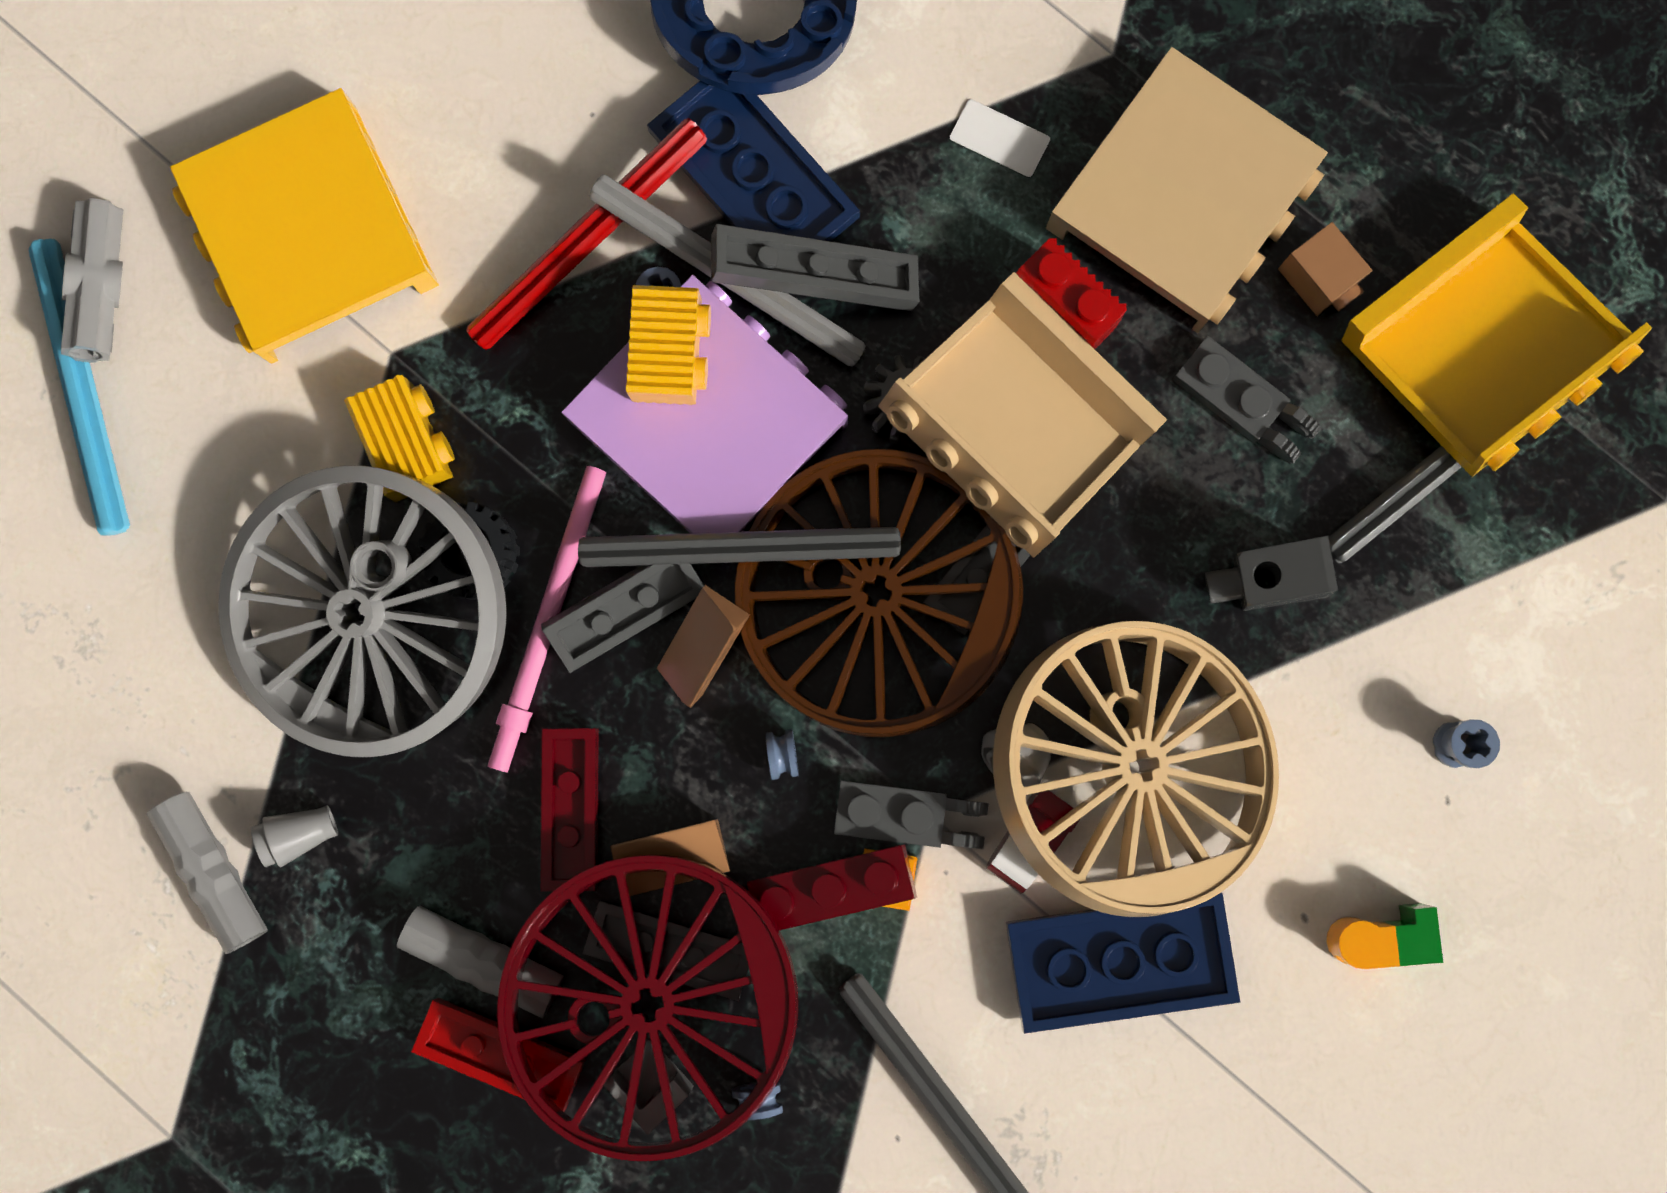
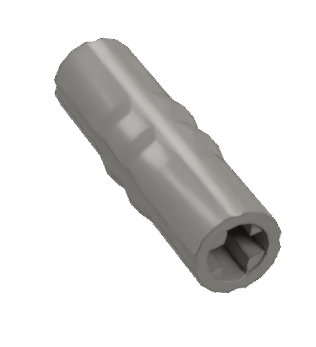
(207, 872)
(472, 957)

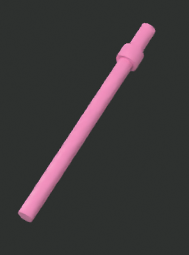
(515, 716)

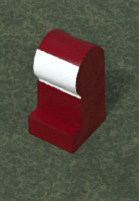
(1008, 861)

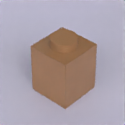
(1326, 270)

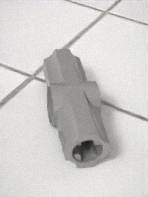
(92, 281)

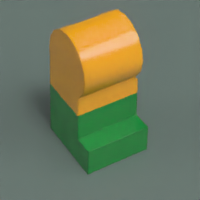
(1388, 943)

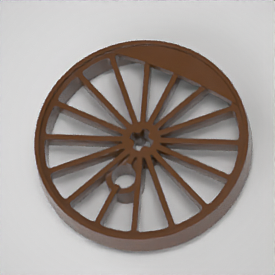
(990, 634)

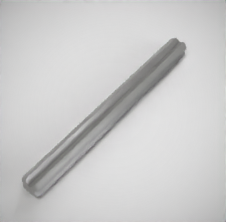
(697, 252)

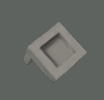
(649, 1103)

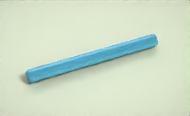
(80, 397)

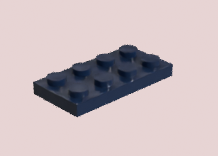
(756, 167)
(1119, 967)

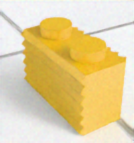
(665, 345)
(398, 432)

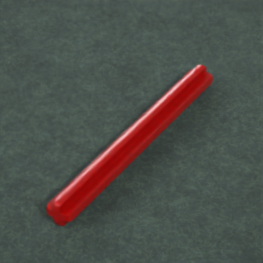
(583, 237)

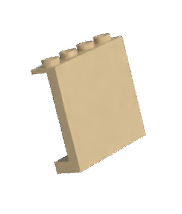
(1190, 188)
(1022, 414)

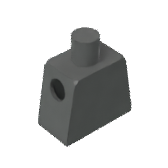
(1299, 571)

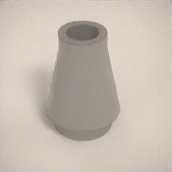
(290, 835)

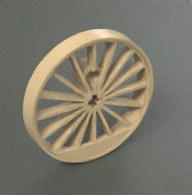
(1148, 789)

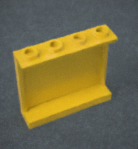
(300, 223)
(1490, 340)

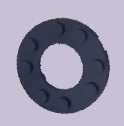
(755, 67)

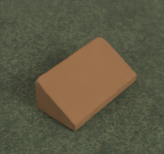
(701, 645)
(695, 842)

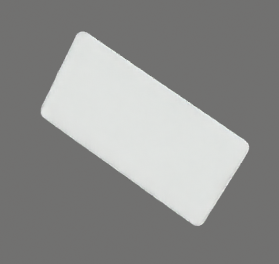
(999, 138)

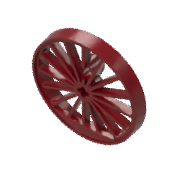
(771, 978)

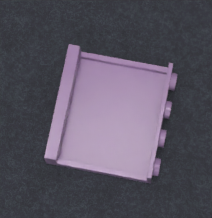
(730, 450)

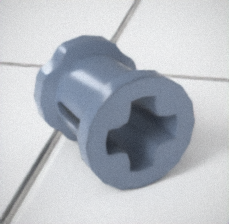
(1483, 744)

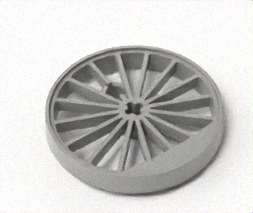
(308, 712)

